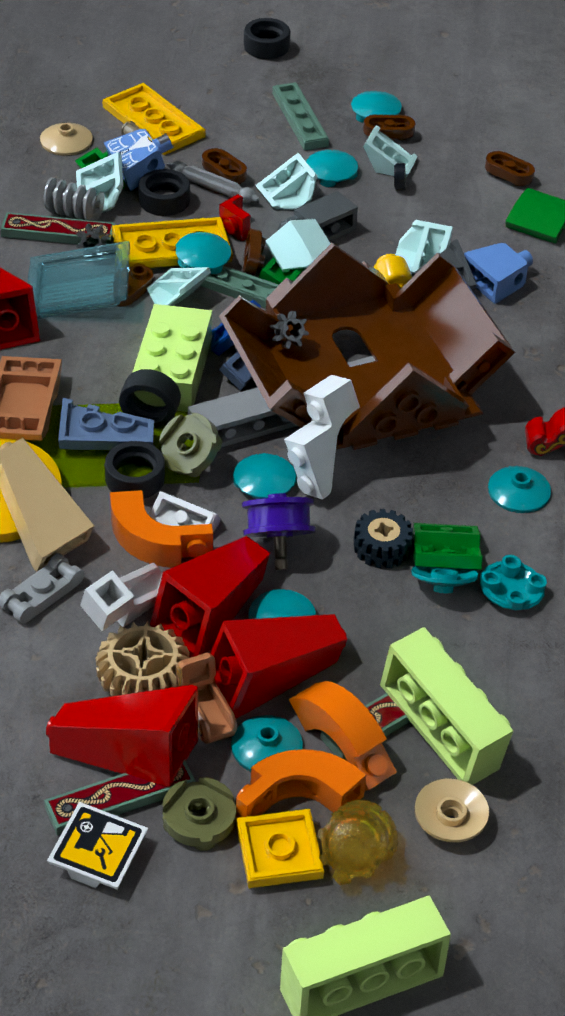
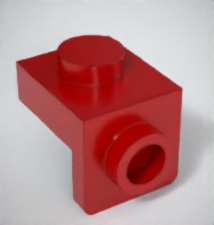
(234, 218)

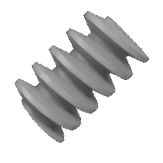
(73, 200)

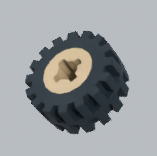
(383, 538)

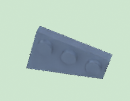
(96, 430)

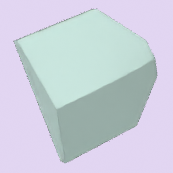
(386, 153)
(105, 177)
(289, 184)
(423, 242)
(297, 244)
(177, 284)

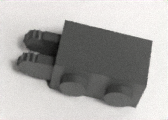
(332, 212)

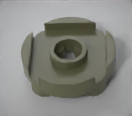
(201, 453)
(204, 830)

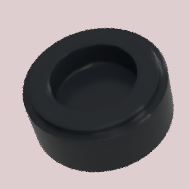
(400, 176)

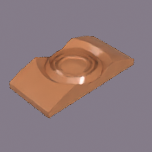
(27, 396)

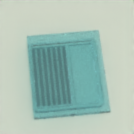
(80, 279)

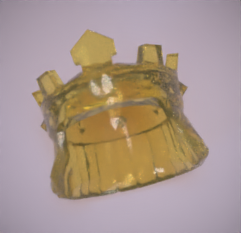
(357, 840)

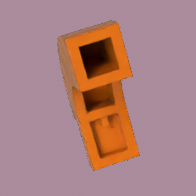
(153, 540)
(349, 724)
(300, 774)

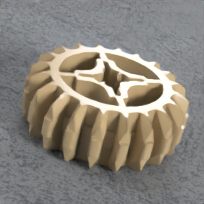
(123, 656)

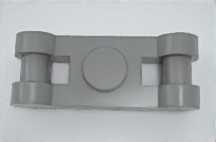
(41, 589)

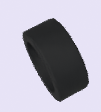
(267, 28)
(164, 180)
(156, 383)
(135, 453)

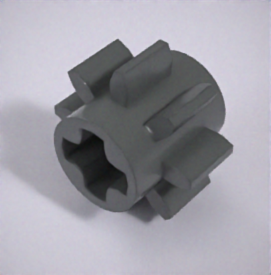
(94, 233)
(282, 326)

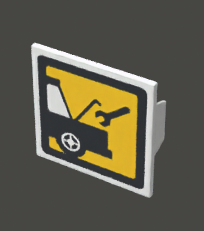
(97, 846)

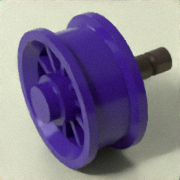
(279, 519)

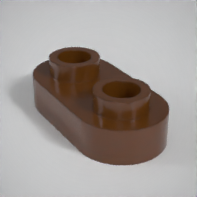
(393, 126)
(224, 165)
(509, 168)
(253, 250)
(139, 279)

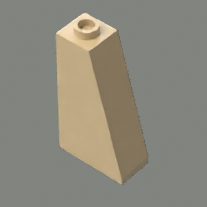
(39, 505)

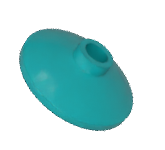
(519, 489)
(444, 578)
(250, 741)

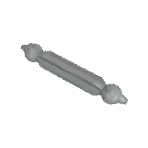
(213, 181)

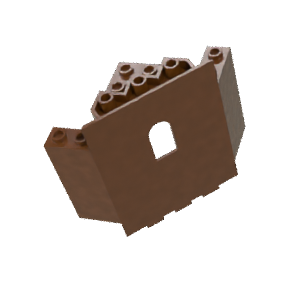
(426, 339)

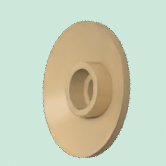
(66, 139)
(453, 799)

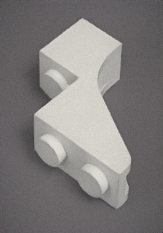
(314, 445)
(123, 597)

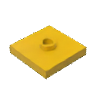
(279, 848)

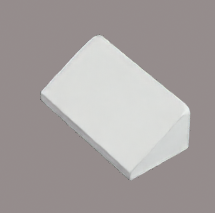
(178, 512)

